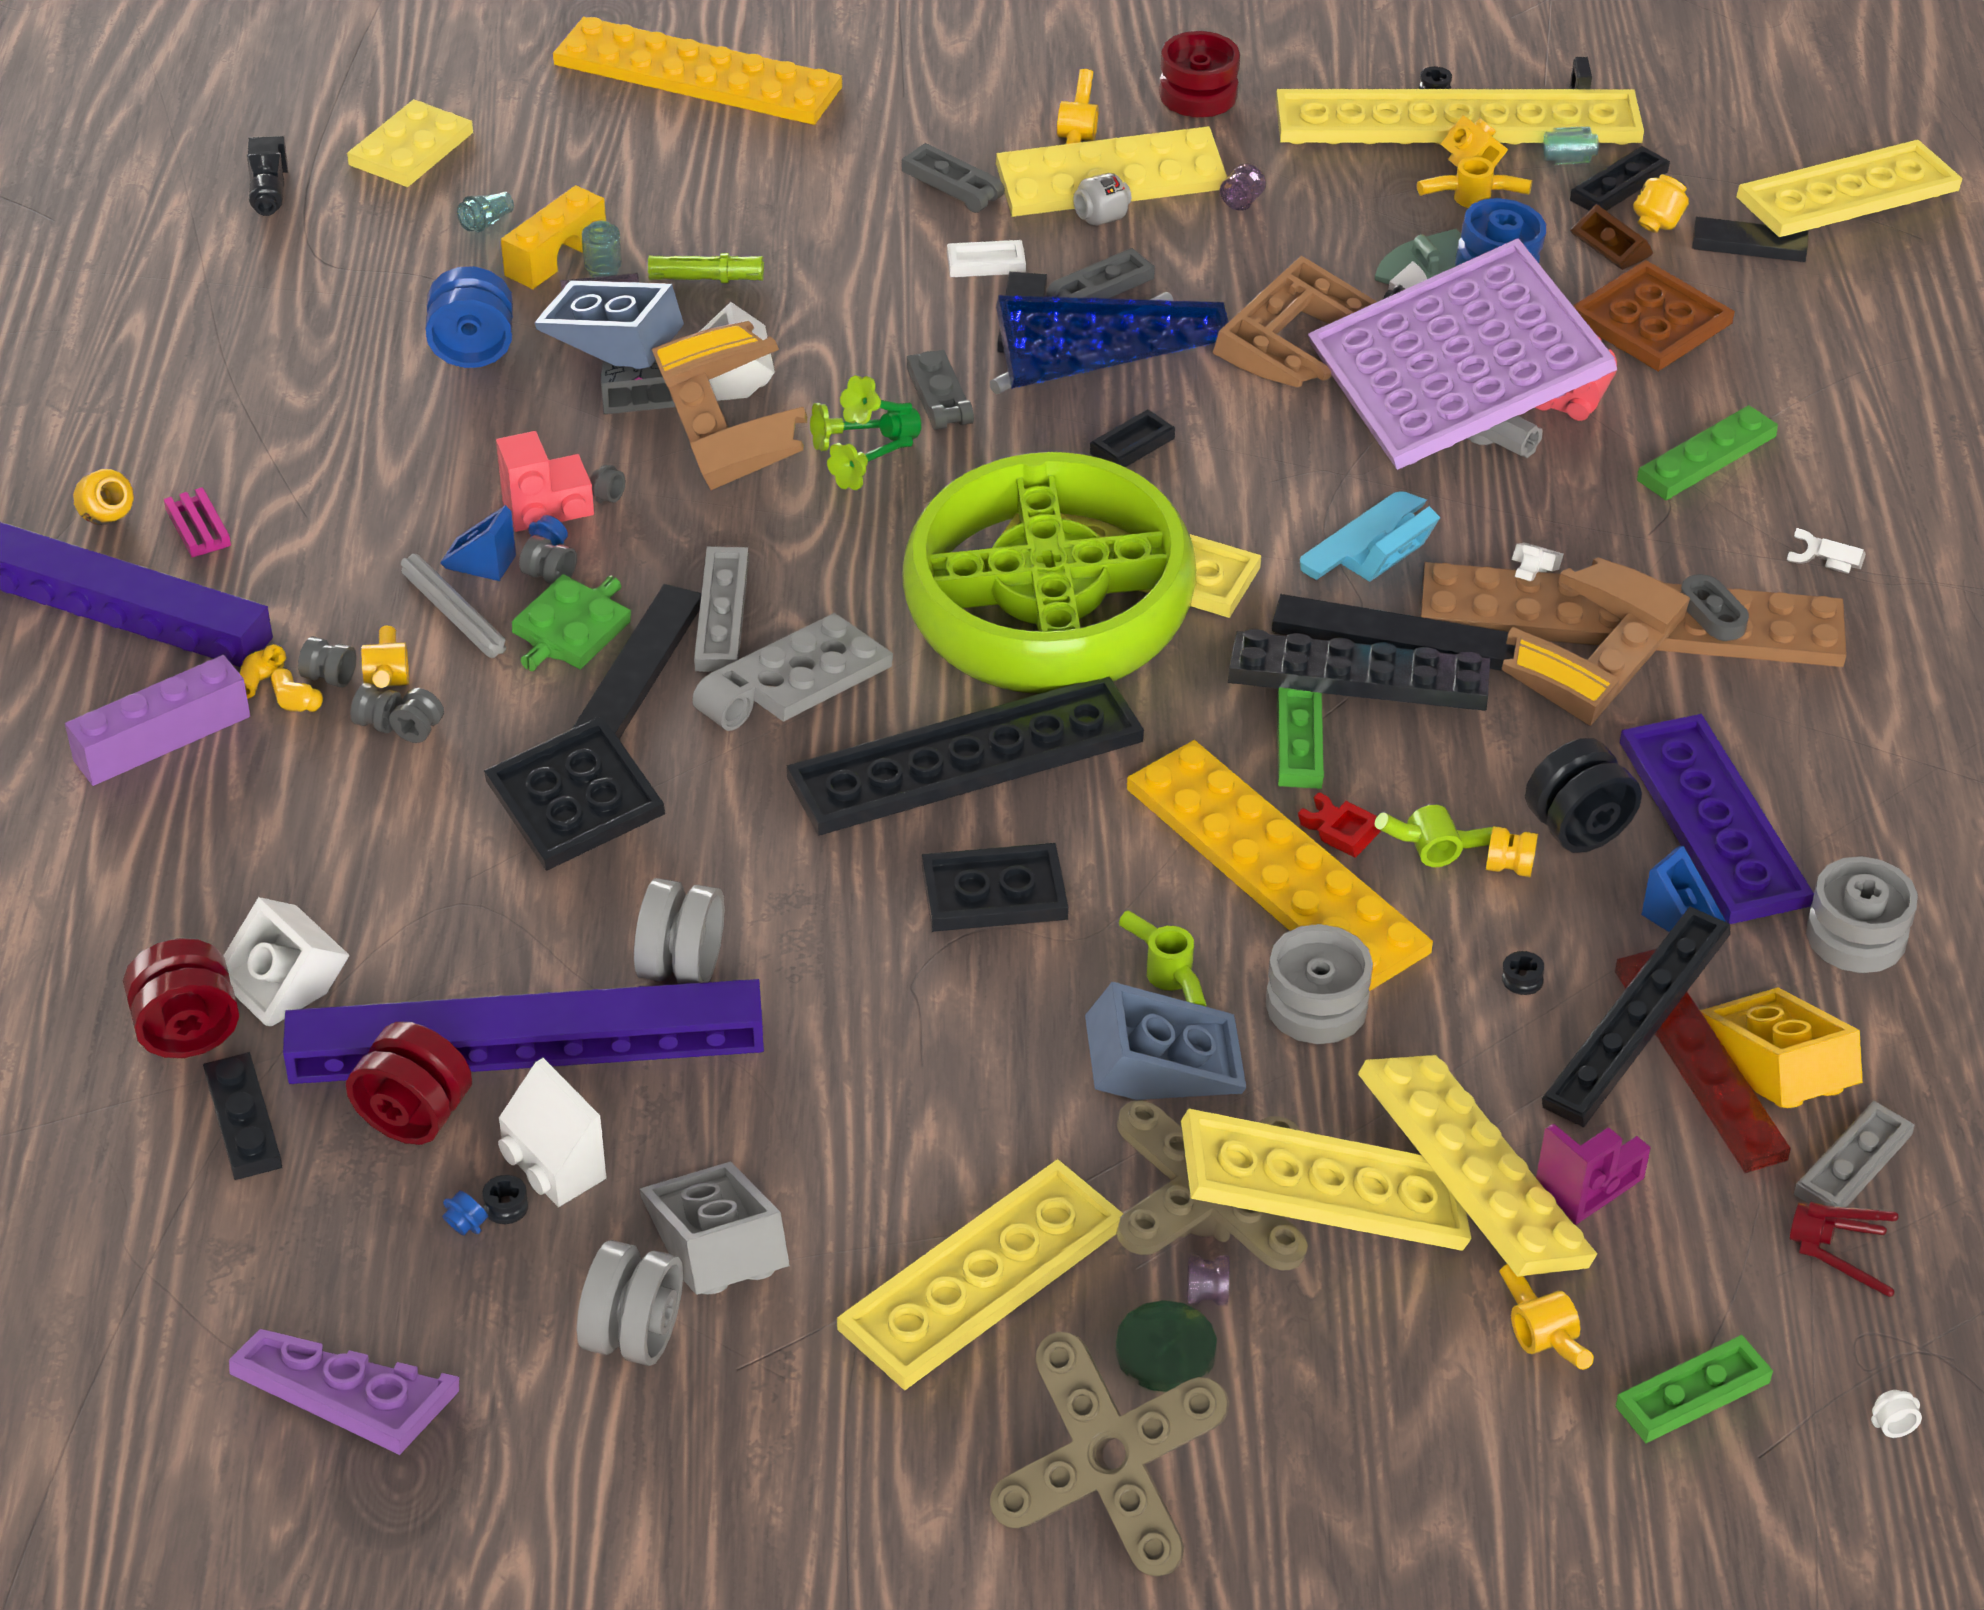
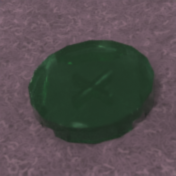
(1165, 1344)

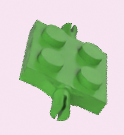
(571, 622)

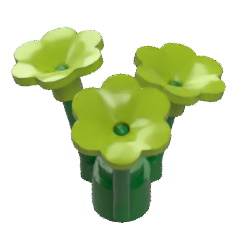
(859, 400)

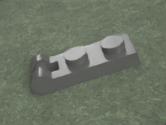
(953, 177)
(1105, 277)
(939, 389)

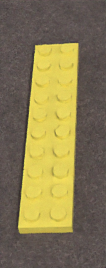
(1429, 114)

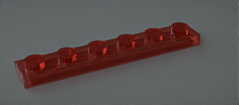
(1715, 1079)

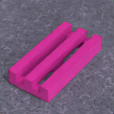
(189, 505)

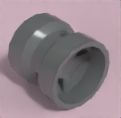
(544, 559)
(325, 661)

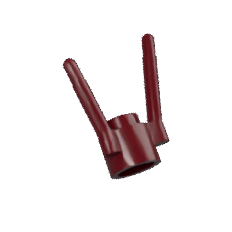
(1817, 1224)

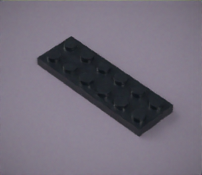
(1360, 669)

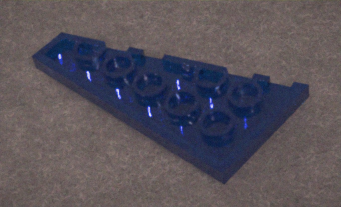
(1078, 335)

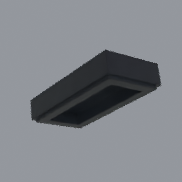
(1133, 439)

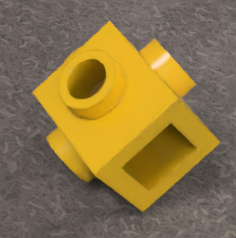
(1473, 140)

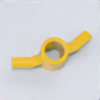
(1079, 119)
(1474, 182)
(385, 662)
(1545, 1321)

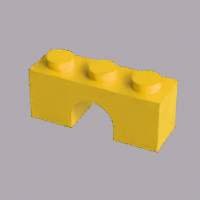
(533, 246)

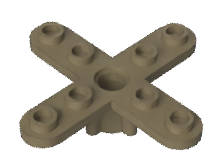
(1174, 1214)
(1080, 1468)

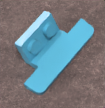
(1374, 539)

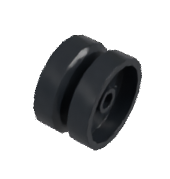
(1583, 795)

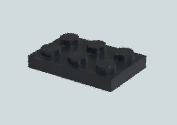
(994, 887)

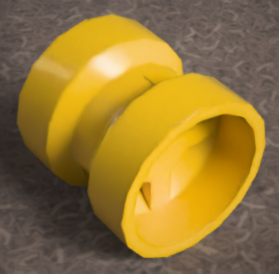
(1511, 851)

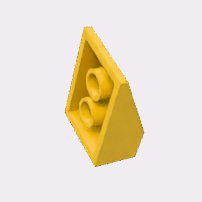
(1787, 1046)

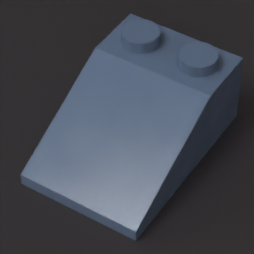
(614, 320)
(1161, 1046)

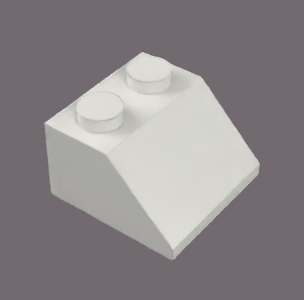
(747, 378)
(281, 960)
(553, 1135)

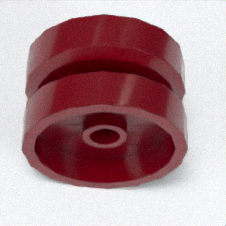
(1199, 74)
(181, 998)
(409, 1083)

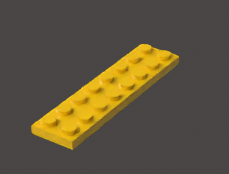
(698, 70)
(1273, 856)

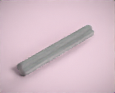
(453, 605)

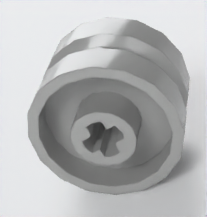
(1861, 914)
(679, 932)
(1319, 984)
(629, 1302)

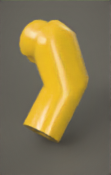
(261, 666)
(294, 696)

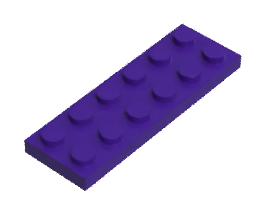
(1716, 819)

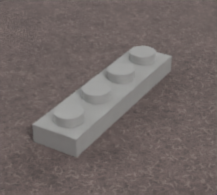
(721, 608)

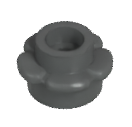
(607, 484)

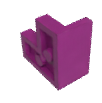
(1589, 1174)

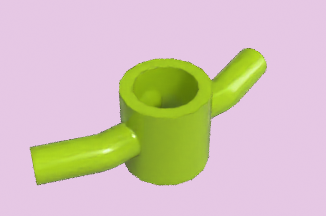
(1433, 834)
(1168, 956)

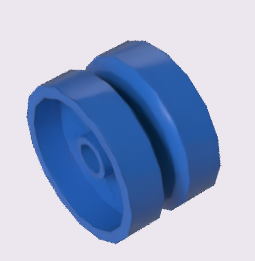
(1498, 222)
(469, 317)

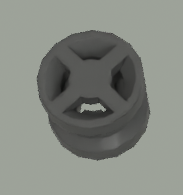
(374, 707)
(416, 715)

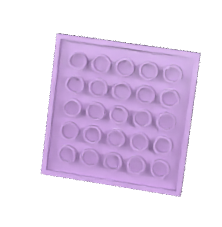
(1460, 353)

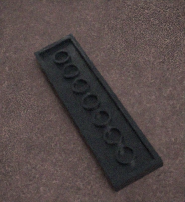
(963, 754)

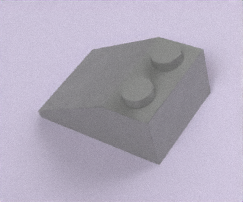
(717, 1227)

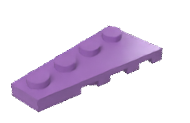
(345, 1389)

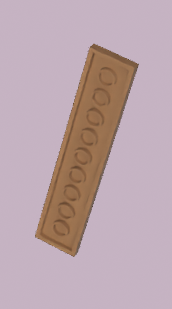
(1777, 628)

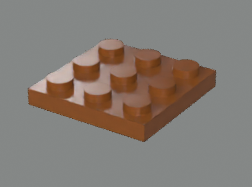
(1653, 315)

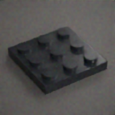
(574, 792)

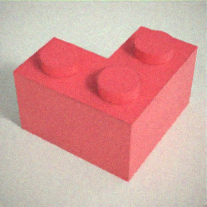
(541, 486)

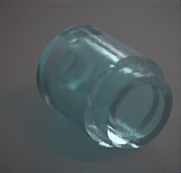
(1570, 145)
(601, 249)

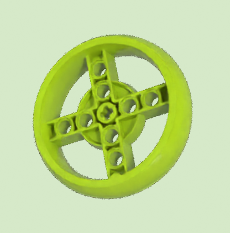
(1049, 571)

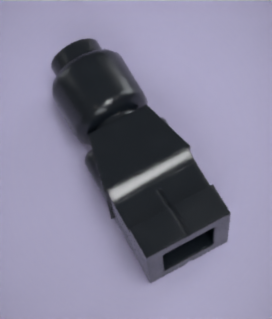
(266, 167)

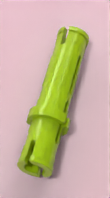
(706, 267)

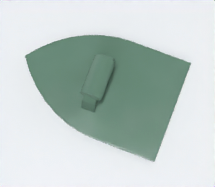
(1431, 253)

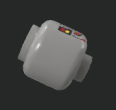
(1102, 199)

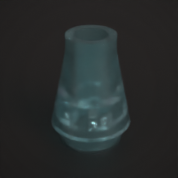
(481, 211)

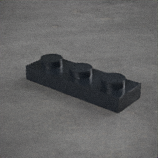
(242, 1116)

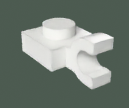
(1838, 555)
(1535, 560)

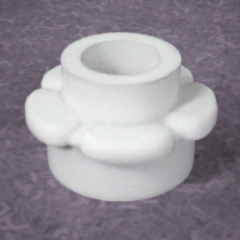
(1896, 1413)

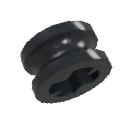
(1435, 78)
(1523, 961)
(505, 1186)

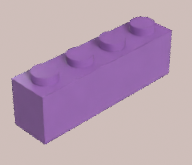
(157, 720)

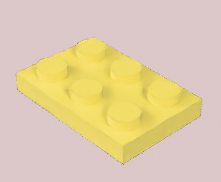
(410, 143)

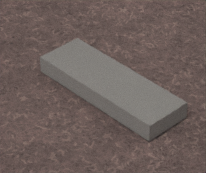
(1855, 1157)

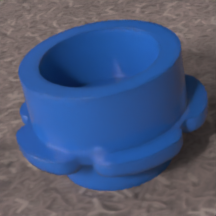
(549, 528)
(464, 1213)

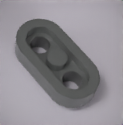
(1715, 607)

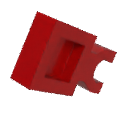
(1343, 828)

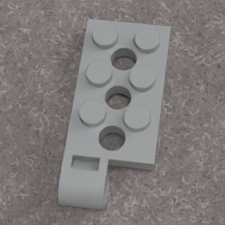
(802, 666)

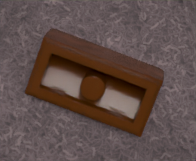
(1612, 238)

